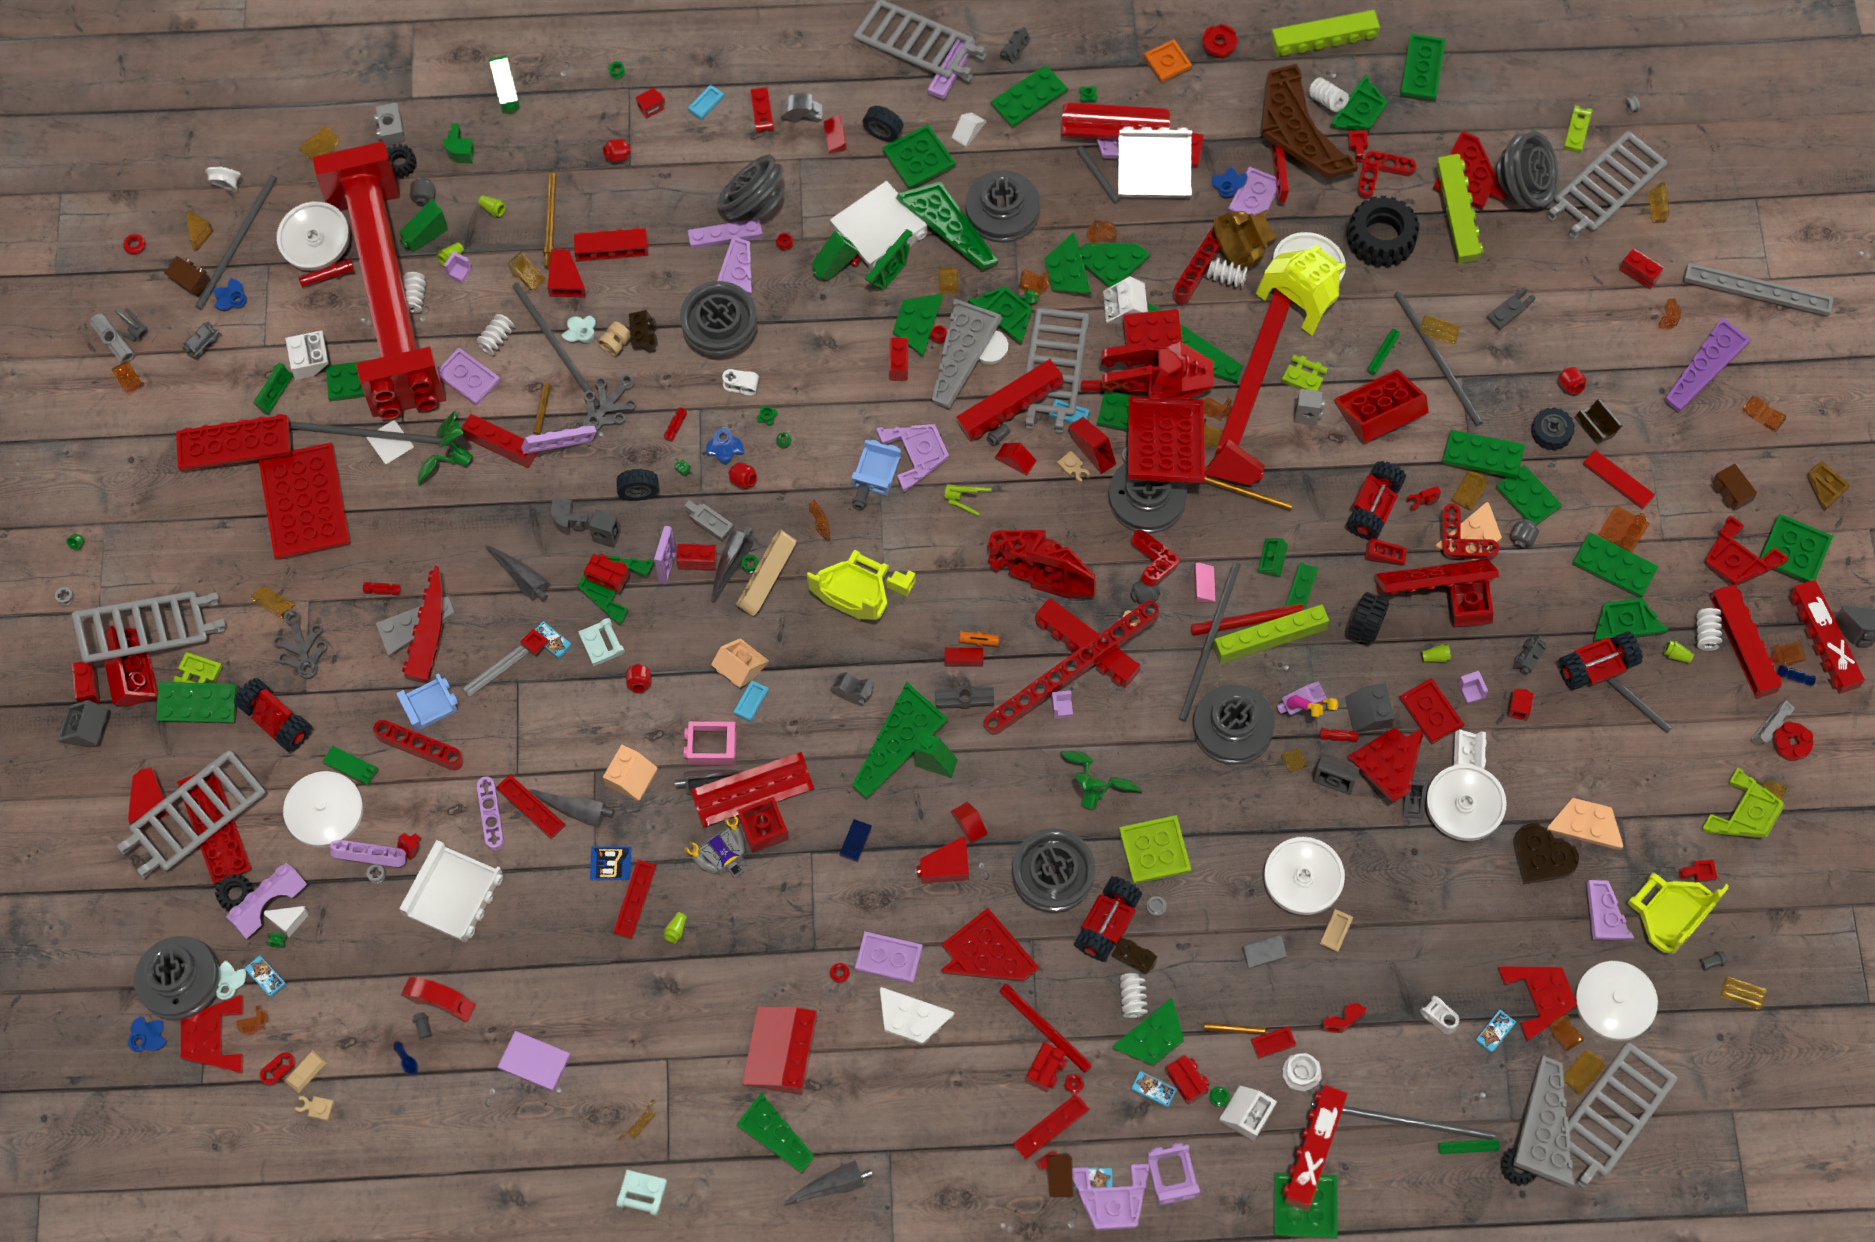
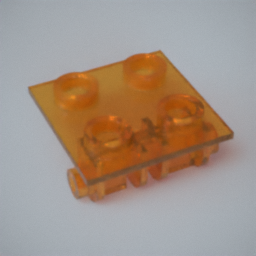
(1624, 528)

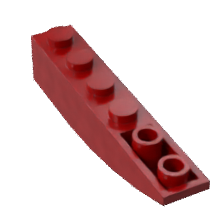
(427, 632)

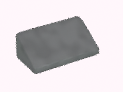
(1264, 951)

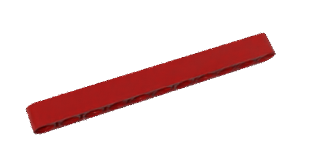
(1256, 369)
(1076, 659)

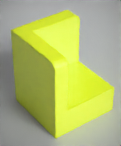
(901, 583)

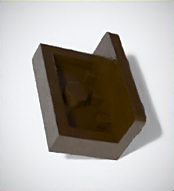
(642, 330)
(1599, 421)
(1135, 955)

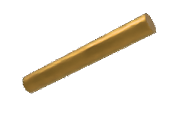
(541, 409)
(1234, 1028)

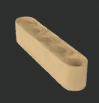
(766, 572)

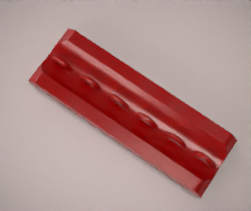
(1106, 121)
(725, 796)
(224, 849)

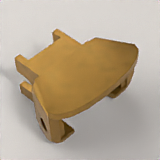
(1239, 235)

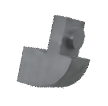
(800, 105)
(565, 519)
(851, 688)

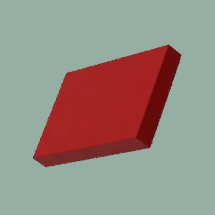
(1431, 711)

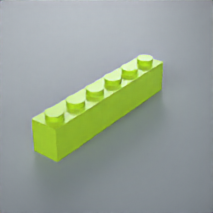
(1325, 33)
(1458, 208)
(1271, 634)

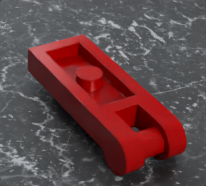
(761, 109)

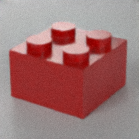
(1471, 604)
(762, 824)

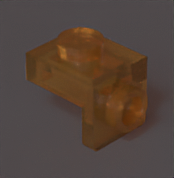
(1103, 229)
(1033, 281)
(1672, 316)
(126, 376)
(1215, 409)
(1789, 653)
(251, 1025)
(1565, 1032)

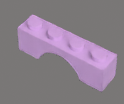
(247, 914)

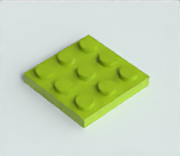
(1155, 849)

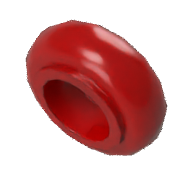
(134, 238)

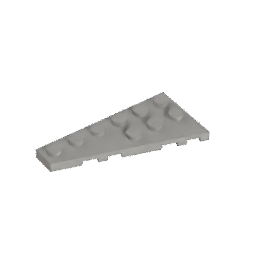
(964, 343)
(1545, 1131)

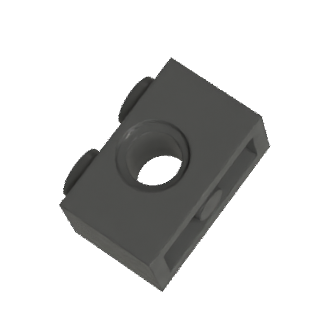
(604, 528)

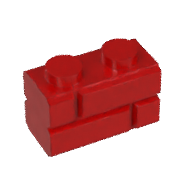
(1641, 268)
(898, 359)
(696, 557)
(606, 572)
(85, 682)
(1045, 1067)
(1187, 1079)

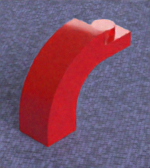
(439, 996)

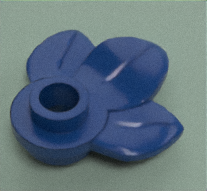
(1229, 180)
(227, 296)
(724, 448)
(148, 1033)

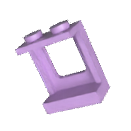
(1176, 1192)

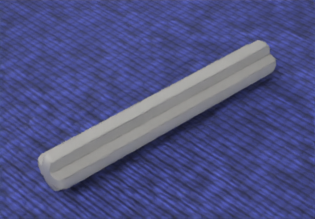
(495, 670)

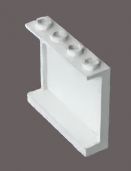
(1154, 163)
(877, 223)
(451, 892)

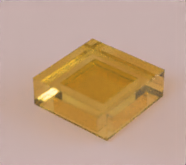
(1294, 760)

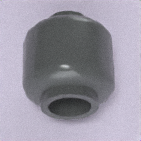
(422, 191)
(1524, 533)
(1144, 592)

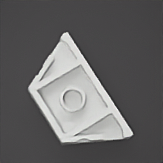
(911, 1017)

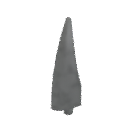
(735, 549)
(526, 579)
(698, 778)
(581, 809)
(835, 1182)

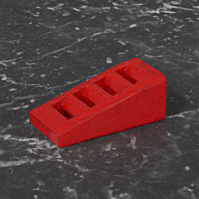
(1386, 547)

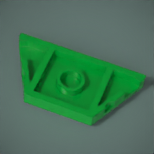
(1362, 109)
(891, 263)
(1067, 268)
(1011, 307)
(917, 320)
(1628, 616)
(1154, 1036)

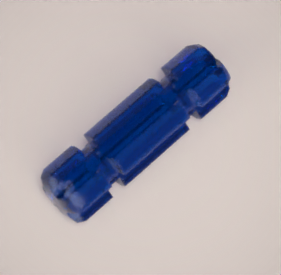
(1796, 675)

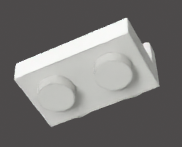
(1470, 748)

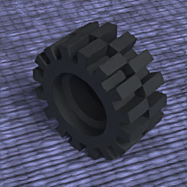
(404, 152)
(228, 883)
(1511, 1174)

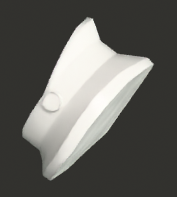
(223, 177)
(1301, 1072)

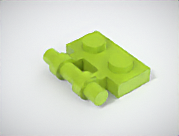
(1303, 379)
(198, 667)

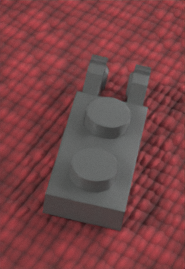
(1510, 309)

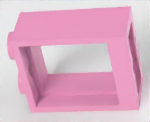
(711, 758)

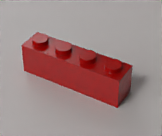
(611, 244)
(497, 440)

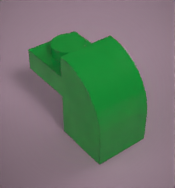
(458, 148)

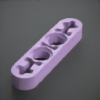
(487, 814)
(347, 850)

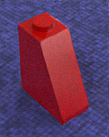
(563, 276)
(1093, 444)
(1235, 465)
(145, 795)
(945, 864)

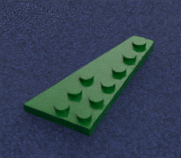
(943, 215)
(1223, 365)
(898, 739)

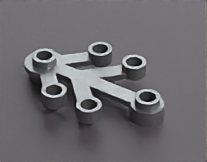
(607, 404)
(301, 647)

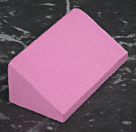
(1204, 583)

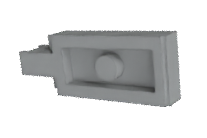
(709, 519)
(1772, 723)

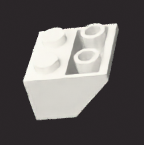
(1124, 298)
(307, 354)
(1248, 1112)

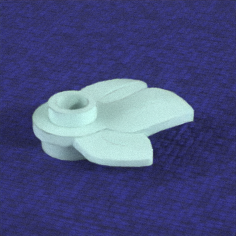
(580, 329)
(230, 979)

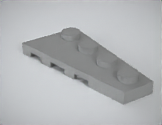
(398, 630)

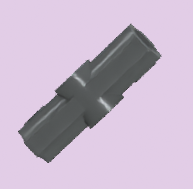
(952, 698)

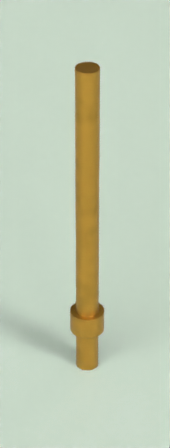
(550, 220)
(1246, 492)

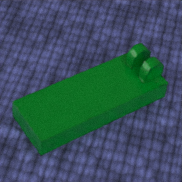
(273, 388)
(1302, 585)
(350, 765)

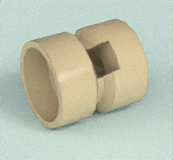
(614, 339)

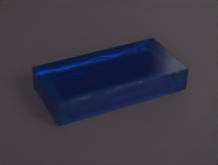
(855, 840)

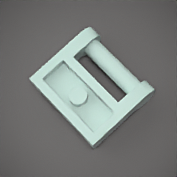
(595, 645)
(643, 1186)

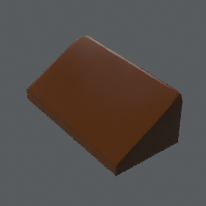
(1060, 1175)

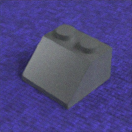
(1857, 625)
(1370, 708)
(83, 724)
(1336, 774)

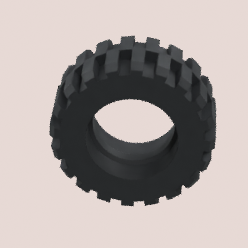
(1388, 212)

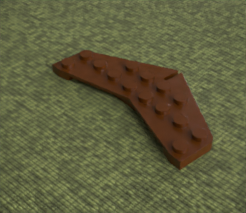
(1291, 128)

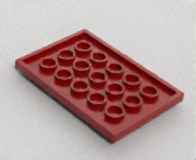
(1166, 440)
(304, 501)

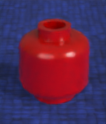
(616, 150)
(1572, 380)
(742, 475)
(638, 678)

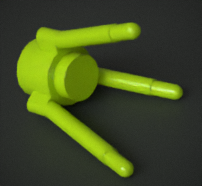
(955, 492)

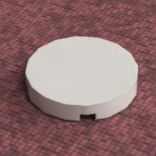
(995, 350)

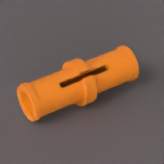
(993, 640)

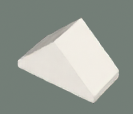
(967, 128)
(287, 919)

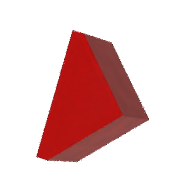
(1016, 457)
(969, 822)

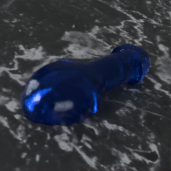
(408, 1063)

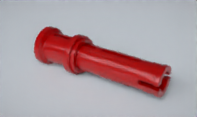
(334, 270)

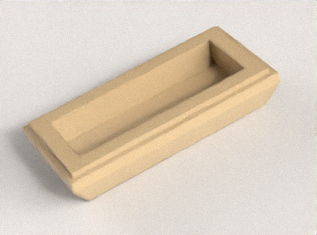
(1336, 930)
(305, 1071)

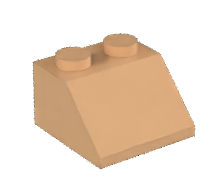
(739, 662)
(629, 773)

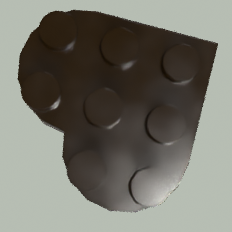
(1542, 855)

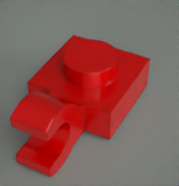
(1358, 141)
(1426, 496)
(1702, 871)

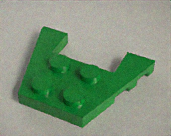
(603, 596)

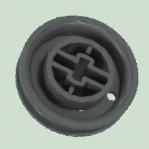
(1529, 170)
(753, 189)
(1006, 222)
(718, 318)
(1146, 504)
(1243, 738)
(1065, 855)
(177, 978)

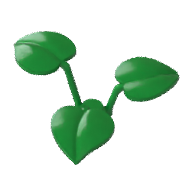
(458, 454)
(1092, 784)

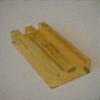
(1440, 326)
(1746, 986)

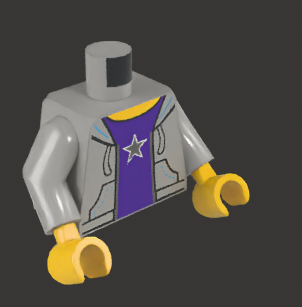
(721, 852)

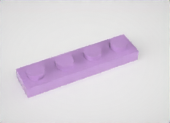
(941, 85)
(723, 233)
(558, 439)

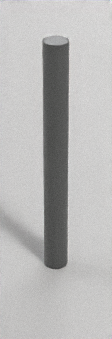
(1107, 187)
(1639, 704)

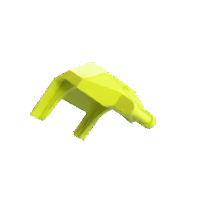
(1306, 278)
(852, 587)
(1674, 910)

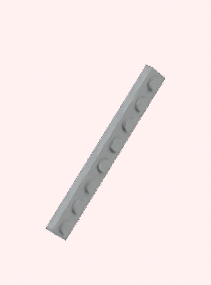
(1758, 289)

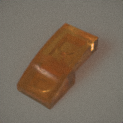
(1763, 414)
(821, 522)

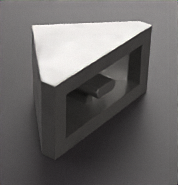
(1415, 800)

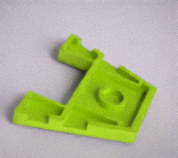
(1754, 814)

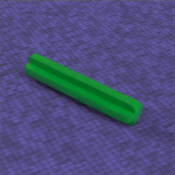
(1383, 351)
(1469, 1146)

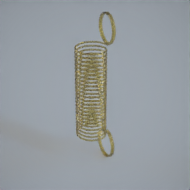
(639, 1123)

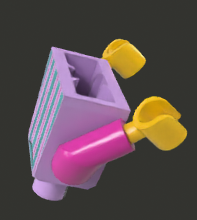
(1307, 698)

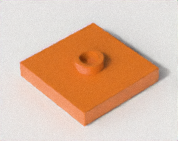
(1167, 61)

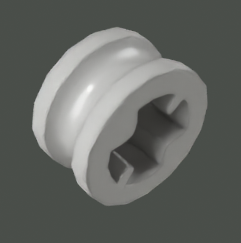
(1632, 104)
(59, 594)
(372, 869)

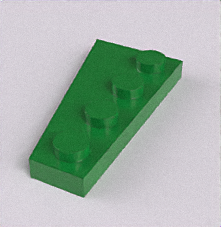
(774, 1133)

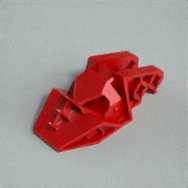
(1179, 374)
(1041, 563)

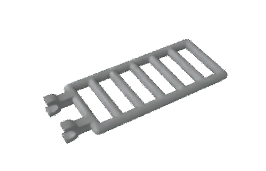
(968, 47)
(1594, 166)
(1077, 364)
(196, 602)
(196, 840)
(1638, 1124)

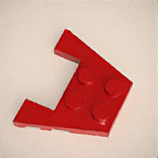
(1735, 561)
(1548, 991)
(203, 1036)

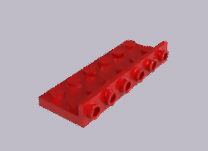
(233, 442)
(1434, 576)

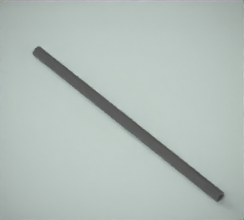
(236, 241)
(550, 336)
(1439, 359)
(366, 432)
(1209, 642)
(1415, 1122)

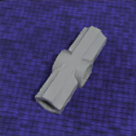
(106, 331)

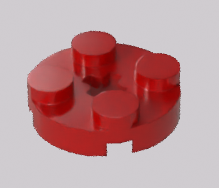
(1217, 49)
(1800, 733)

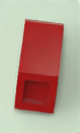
(1352, 1014)

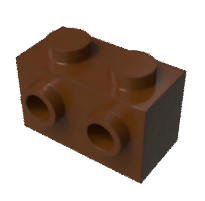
(187, 276)
(1734, 487)

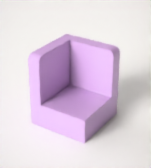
(457, 267)
(1473, 687)
(1062, 704)

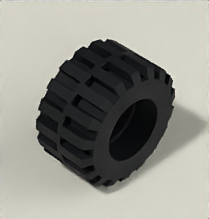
(1368, 618)

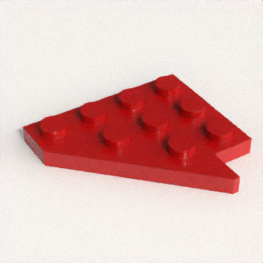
(1478, 169)
(1389, 761)
(987, 951)

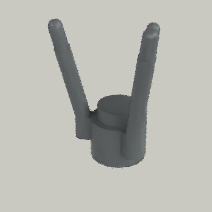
(136, 329)

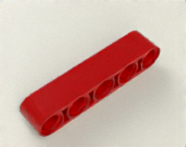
(1196, 272)
(412, 738)

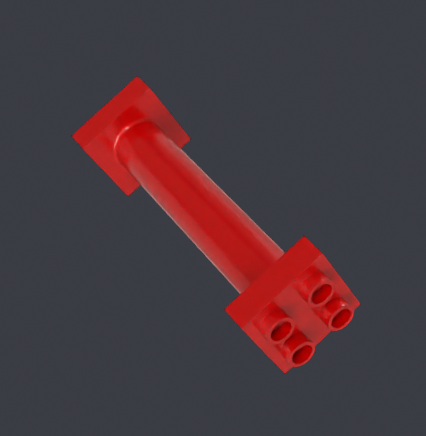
(403, 375)

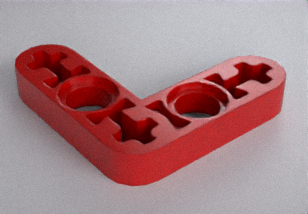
(1375, 166)
(1461, 544)
(1163, 558)

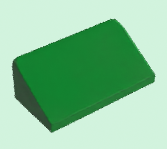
(1273, 557)

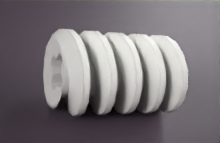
(1328, 94)
(1227, 273)
(414, 289)
(494, 332)
(1709, 629)
(1132, 996)

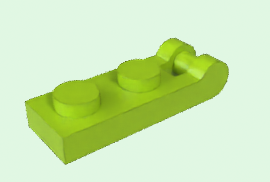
(1577, 129)

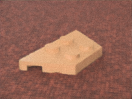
(1477, 526)
(1588, 823)

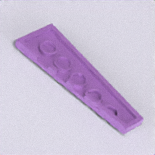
(1715, 354)

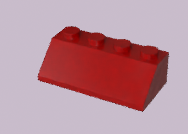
(129, 676)

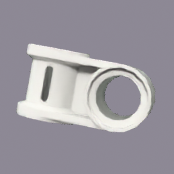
(741, 382)
(1437, 1012)

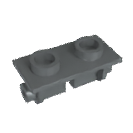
(1017, 44)
(206, 336)
(1524, 660)

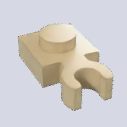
(1072, 465)
(318, 1109)

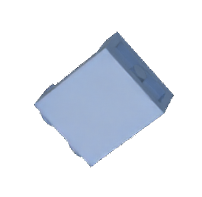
(877, 467)
(428, 703)

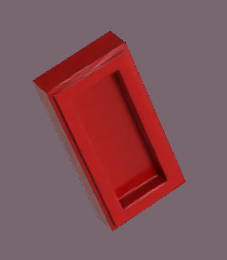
(1273, 1042)

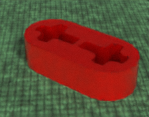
(280, 1072)

